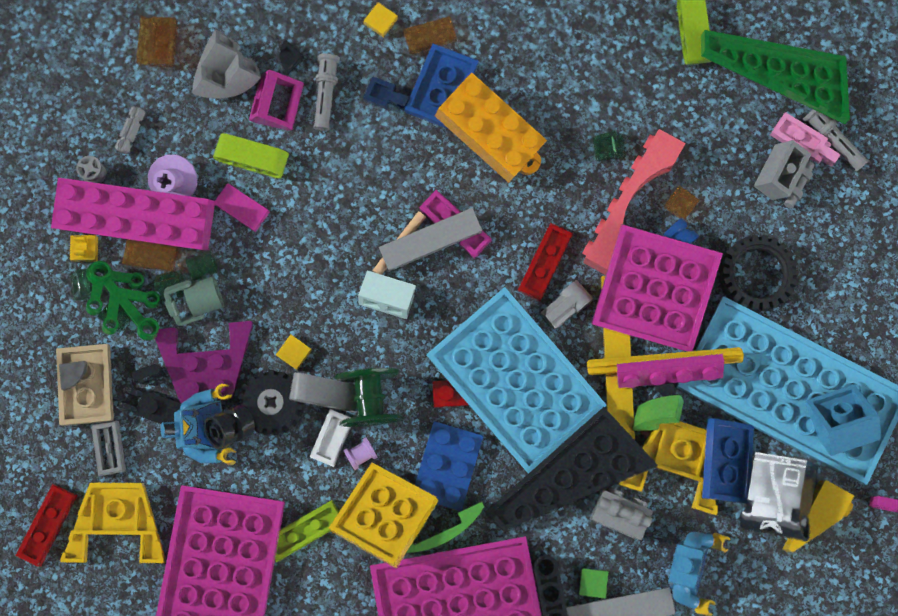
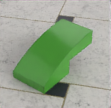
(657, 412)

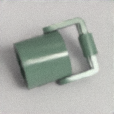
(201, 298)

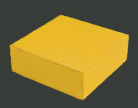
(380, 19)
(293, 352)

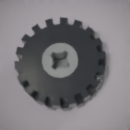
(281, 412)

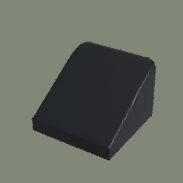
(664, 390)

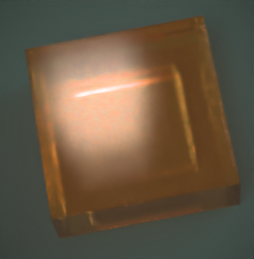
(681, 203)

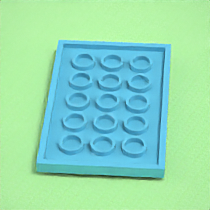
(516, 380)

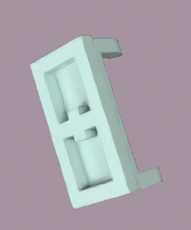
(386, 294)

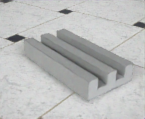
(118, 448)

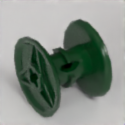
(369, 397)

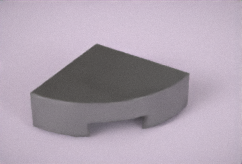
(71, 374)

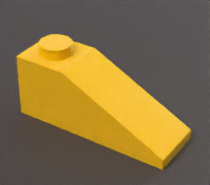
(827, 508)

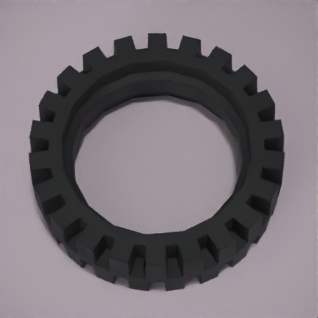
(776, 249)

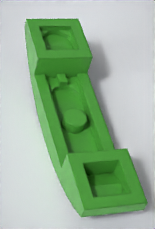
(467, 517)

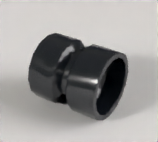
(229, 426)

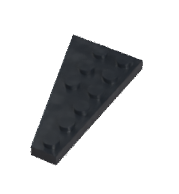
(584, 464)

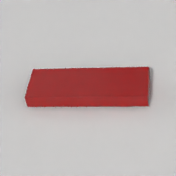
(545, 262)
(46, 525)

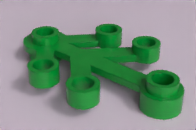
(121, 297)

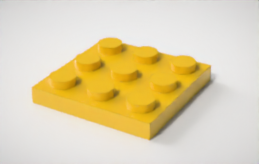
(383, 514)

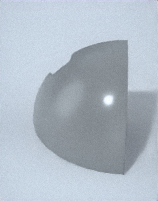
(224, 69)

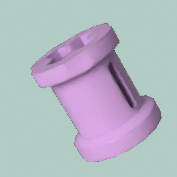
(360, 453)

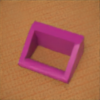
(263, 99)

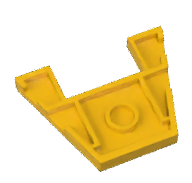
(681, 451)
(115, 511)

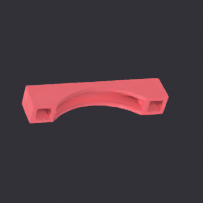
(658, 159)

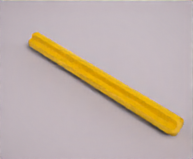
(609, 365)

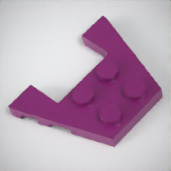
(205, 369)

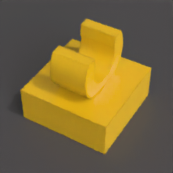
(83, 248)

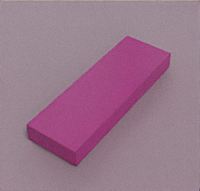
(439, 208)

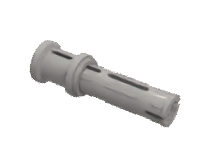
(326, 81)
(828, 128)

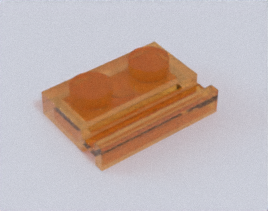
(157, 41)

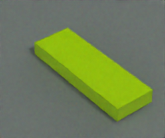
(305, 530)

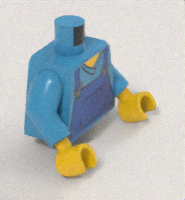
(189, 427)
(689, 566)

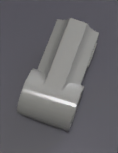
(572, 300)

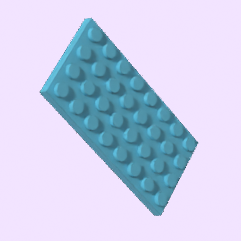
(779, 376)

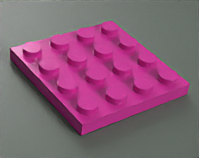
(656, 288)

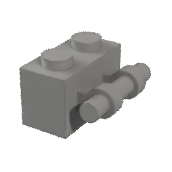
(785, 173)
(621, 514)

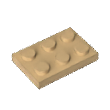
(92, 396)

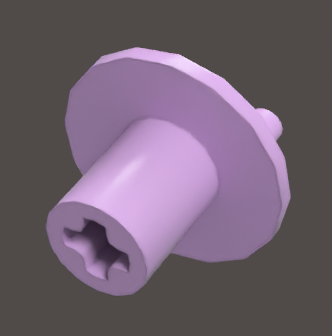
(172, 175)

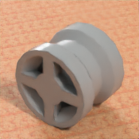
(89, 165)

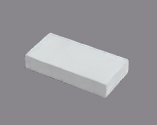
(330, 439)

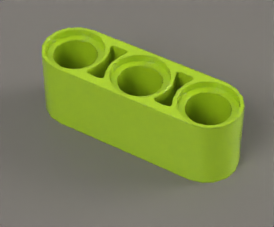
(692, 23)
(250, 155)

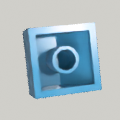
(844, 420)

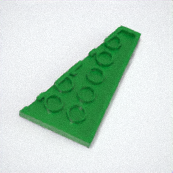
(798, 73)

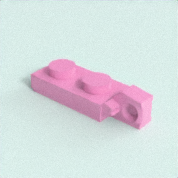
(815, 143)

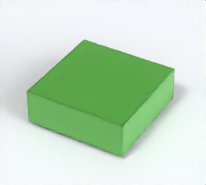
(593, 583)

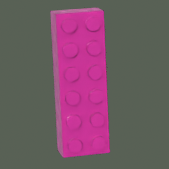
(133, 214)

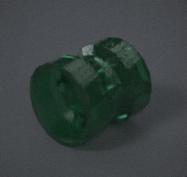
(201, 264)

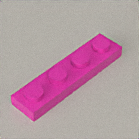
(670, 371)

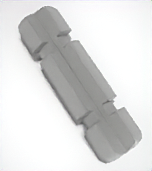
(130, 130)

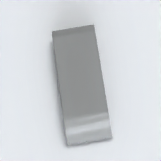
(323, 392)

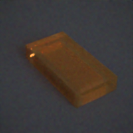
(434, 32)
(150, 255)

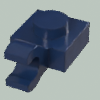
(382, 93)

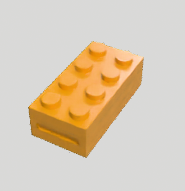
(491, 129)

